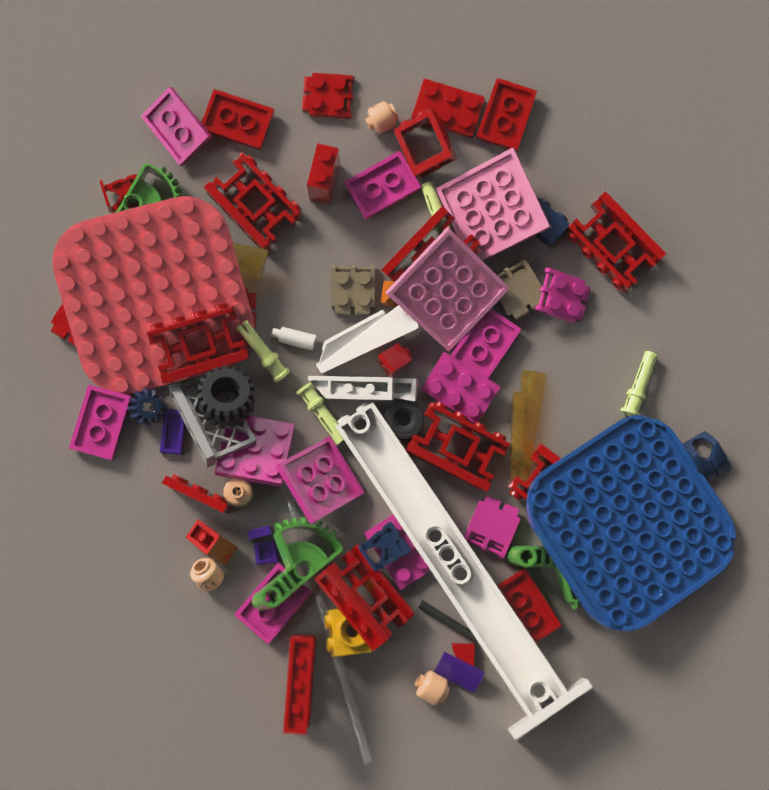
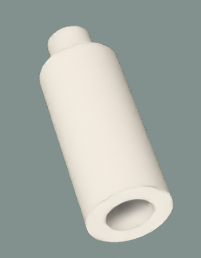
(295, 338)

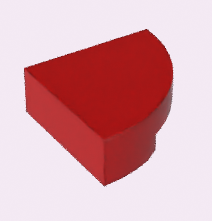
(464, 652)

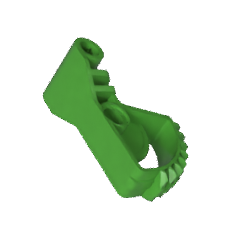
(144, 193)
(295, 554)
(538, 557)

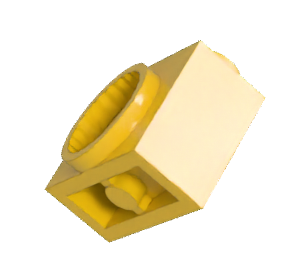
(339, 642)

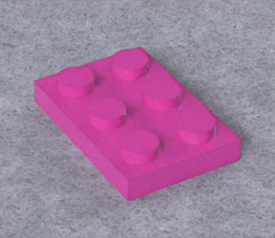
(176, 126)
(382, 185)
(486, 343)
(460, 387)
(100, 422)
(406, 568)
(269, 622)

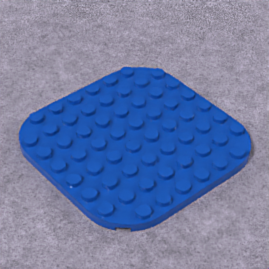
(631, 523)

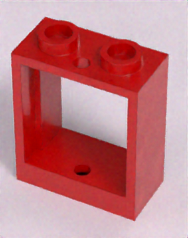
(437, 161)

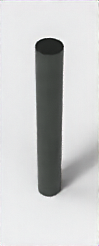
(445, 619)

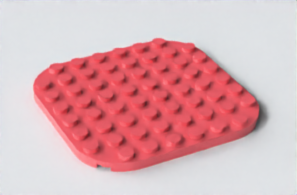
(141, 271)

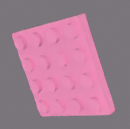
(494, 205)
(447, 289)

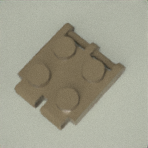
(352, 290)
(523, 290)

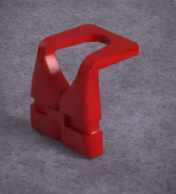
(119, 187)

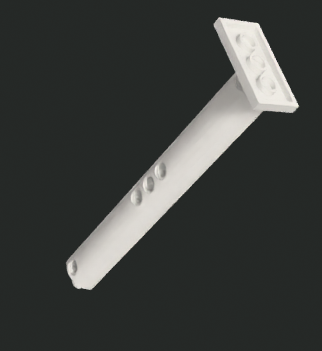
(475, 597)

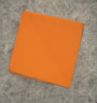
(386, 301)

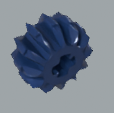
(147, 397)

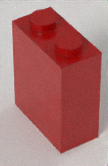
(323, 173)

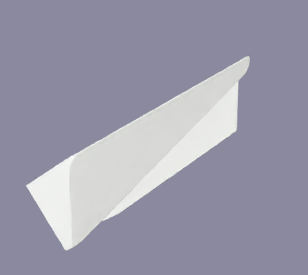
(365, 337)
(366, 387)

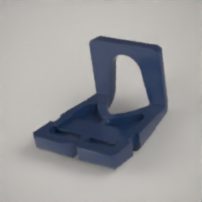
(715, 464)
(389, 542)

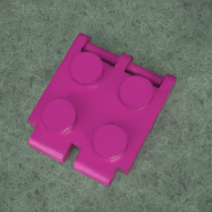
(563, 296)
(493, 526)

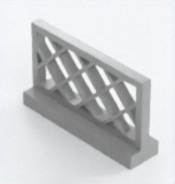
(197, 428)

